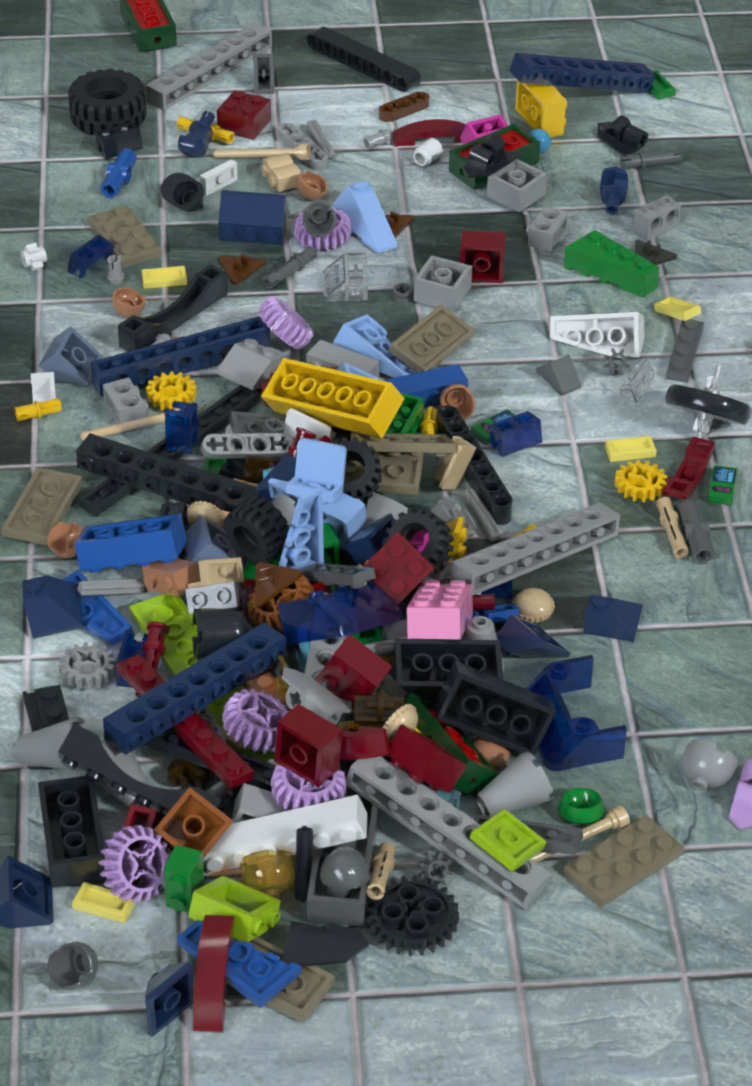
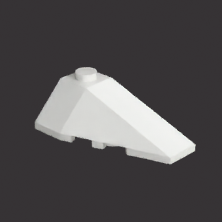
(601, 332)

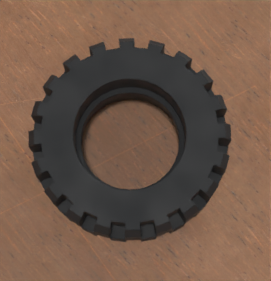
(106, 100)

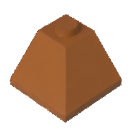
(193, 823)

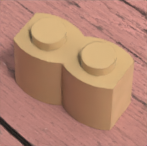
(280, 172)

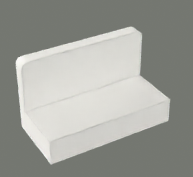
(218, 177)
(298, 419)

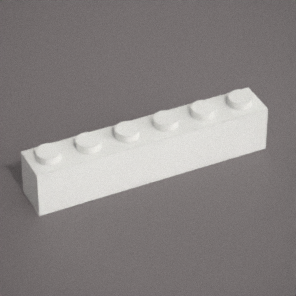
(331, 822)

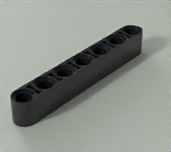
(364, 59)
(479, 472)

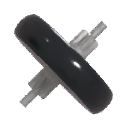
(708, 404)

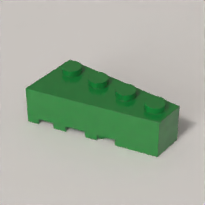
(612, 263)

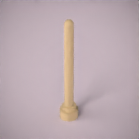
(302, 152)
(126, 426)
(616, 818)

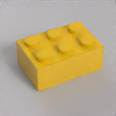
(541, 107)

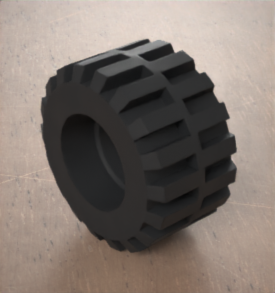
(372, 474)
(256, 530)
(439, 537)

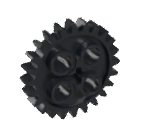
(413, 916)

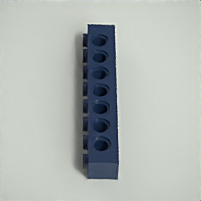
(581, 73)
(178, 355)
(193, 688)

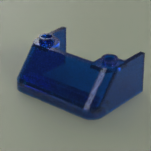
(337, 613)
(578, 740)

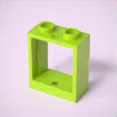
(252, 909)

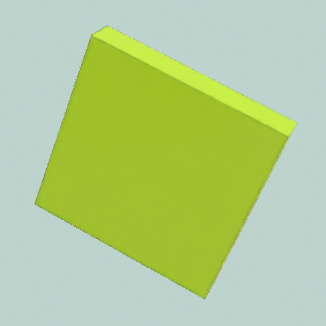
(508, 840)

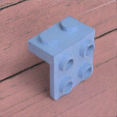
(318, 466)

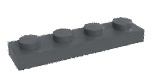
(685, 350)
(338, 574)
(559, 838)

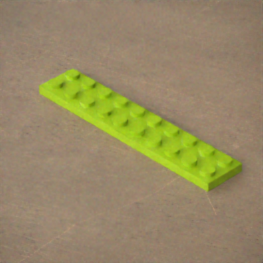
(179, 648)

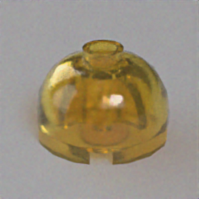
(269, 872)

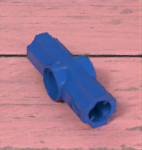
(118, 173)

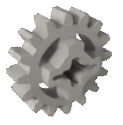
(87, 665)

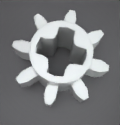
(33, 256)

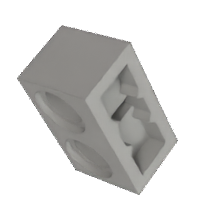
(656, 217)
(547, 228)
(124, 401)

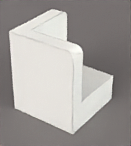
(43, 386)

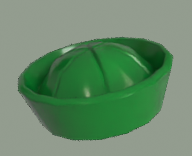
(581, 806)

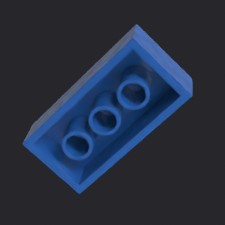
(130, 543)

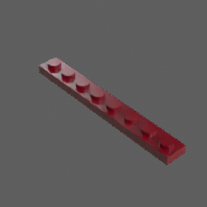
(193, 729)

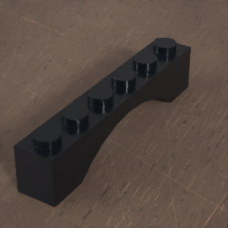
(203, 291)
(85, 751)

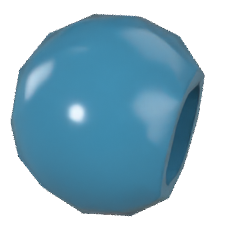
(544, 138)

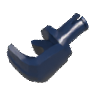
(199, 138)
(613, 188)

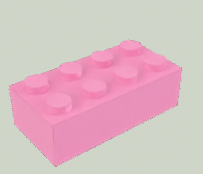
(440, 610)

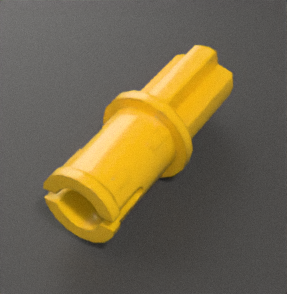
(37, 409)
(429, 423)

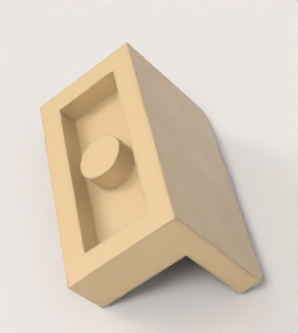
(454, 465)
(219, 571)

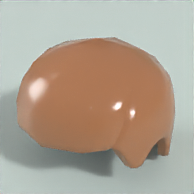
(311, 185)
(128, 302)
(460, 398)
(62, 539)
(494, 752)

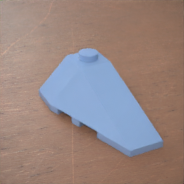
(366, 216)
(370, 339)
(345, 515)
(305, 534)

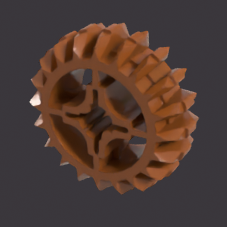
(269, 612)

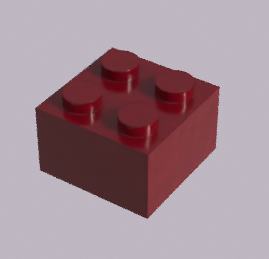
(244, 114)
(485, 254)
(399, 568)
(353, 670)
(308, 745)
(425, 760)

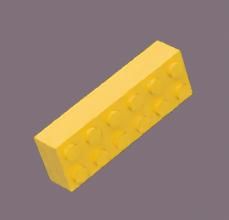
(333, 397)

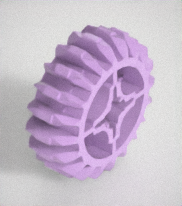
(335, 239)
(285, 322)
(253, 719)
(295, 792)
(127, 865)

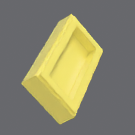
(164, 277)
(677, 308)
(630, 448)
(102, 903)

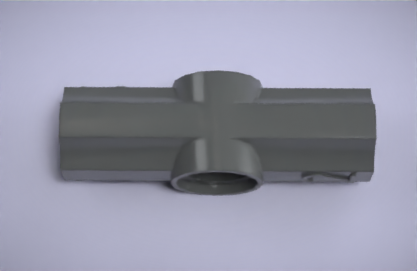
(695, 531)

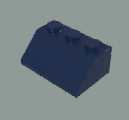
(252, 217)

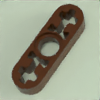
(404, 106)

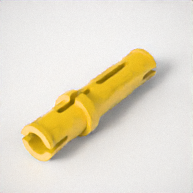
(218, 133)

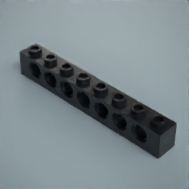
(160, 474)

